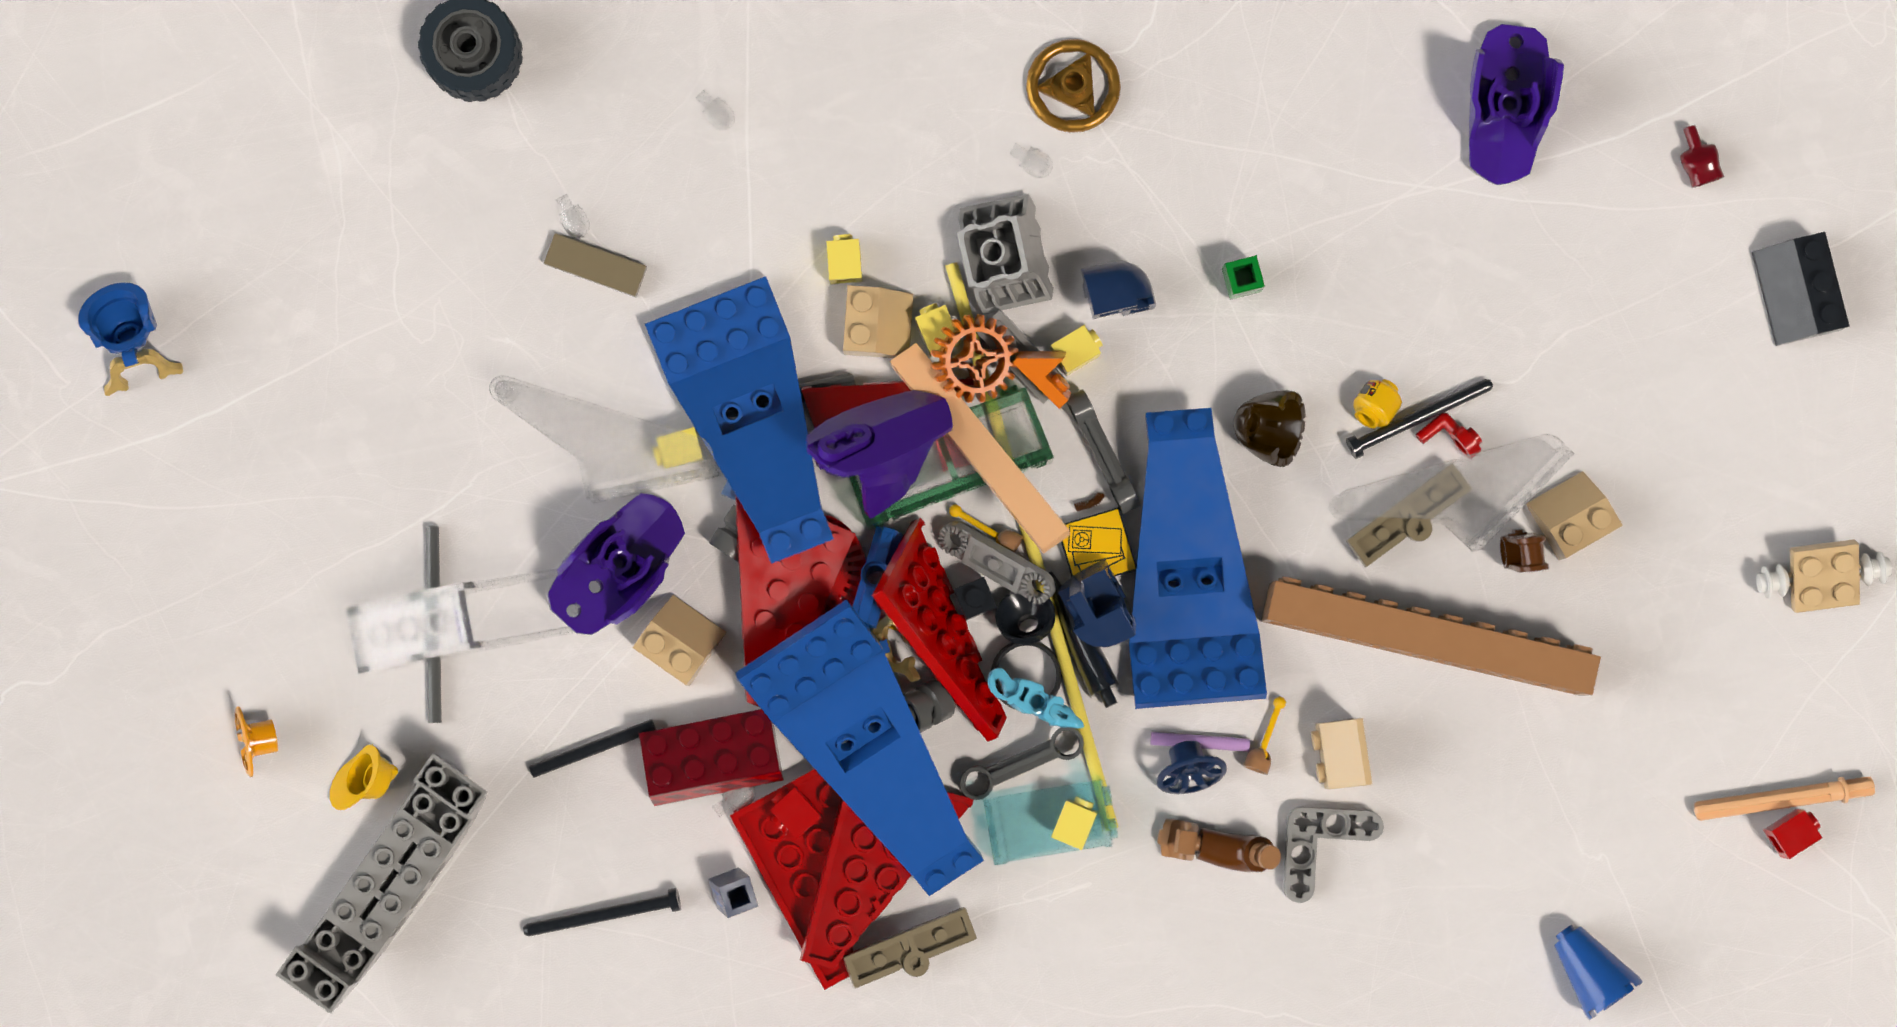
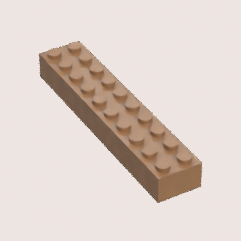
(1431, 638)

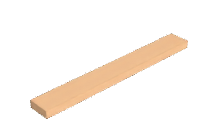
(985, 454)

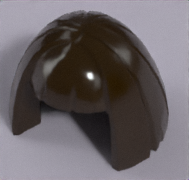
(1271, 426)

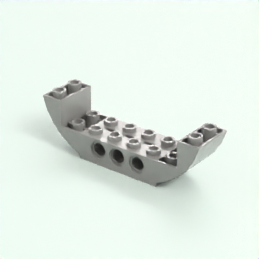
(385, 886)

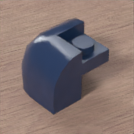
(1117, 289)
(1098, 606)

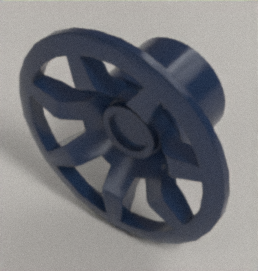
(1188, 765)

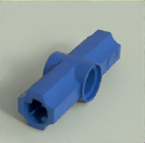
(880, 553)

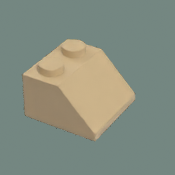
(877, 322)
(1573, 515)
(679, 640)
(1342, 753)

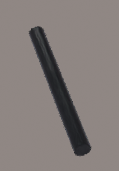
(590, 749)

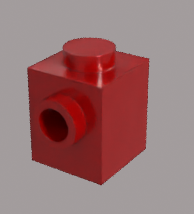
(793, 812)
(1793, 833)

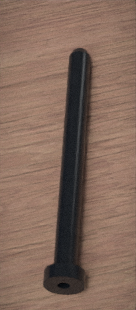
(1357, 446)
(671, 901)

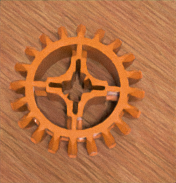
(1002, 353)

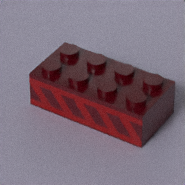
(710, 757)

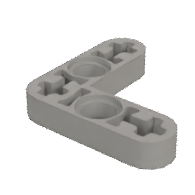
(1308, 838)

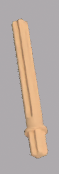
(1785, 798)

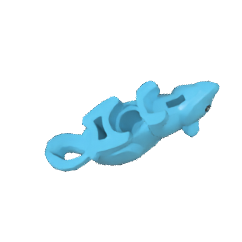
(1030, 698)

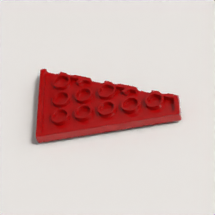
(784, 594)
(918, 602)
(791, 864)
(854, 886)

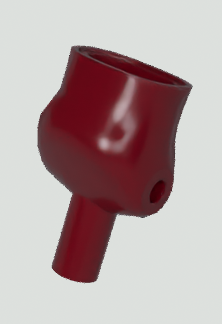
(1700, 160)

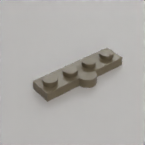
(1385, 534)
(909, 948)

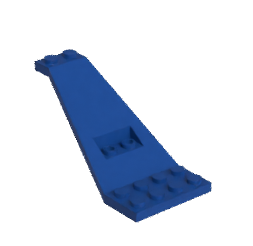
(724, 358)
(1197, 637)
(828, 690)

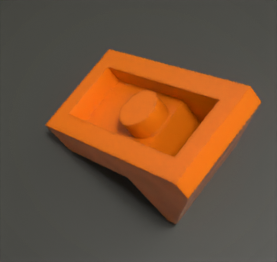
(1038, 368)

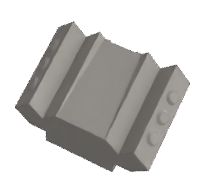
(1004, 254)

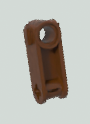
(1523, 551)

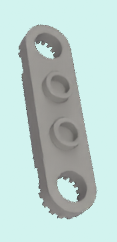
(996, 562)

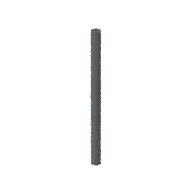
(434, 667)

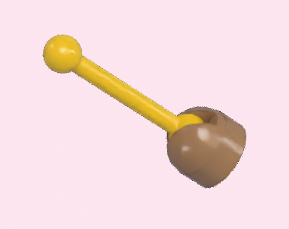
(1006, 538)
(1258, 758)

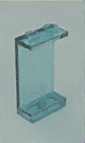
(1024, 821)

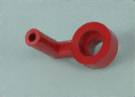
(1465, 439)

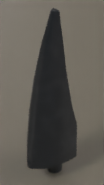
(1088, 659)

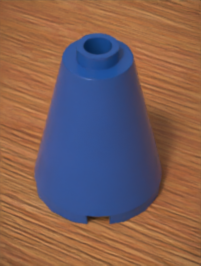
(1593, 971)

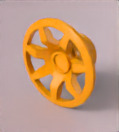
(258, 737)

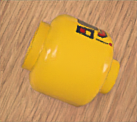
(1377, 403)

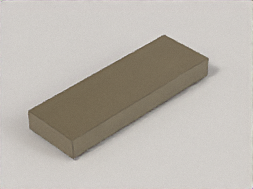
(595, 265)

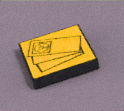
(1097, 539)

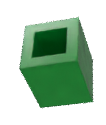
(1243, 277)

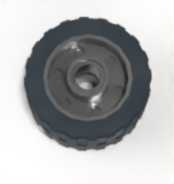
(484, 70)

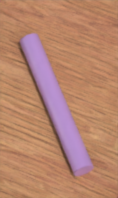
(1206, 742)

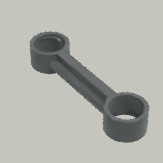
(1117, 480)
(1021, 763)

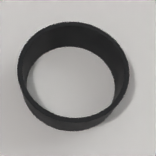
(1007, 648)

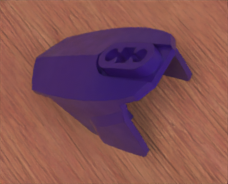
(1508, 114)
(881, 444)
(626, 560)

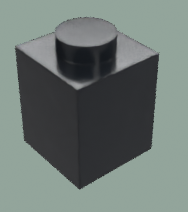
(975, 598)

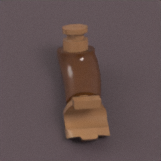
(1226, 850)

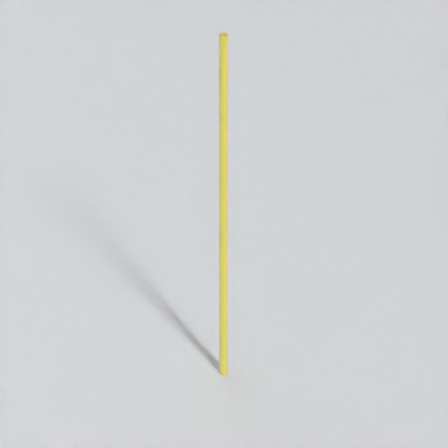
(1035, 557)

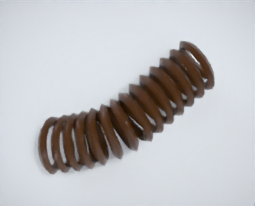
(1092, 502)

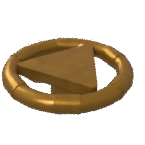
(1073, 86)

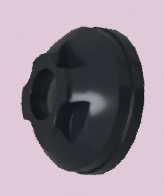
(1015, 609)

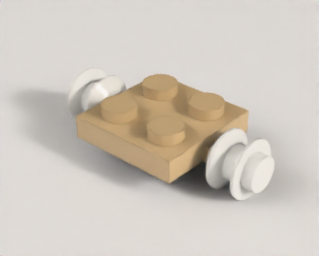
(1824, 575)

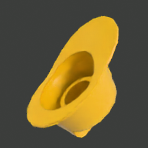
(362, 778)

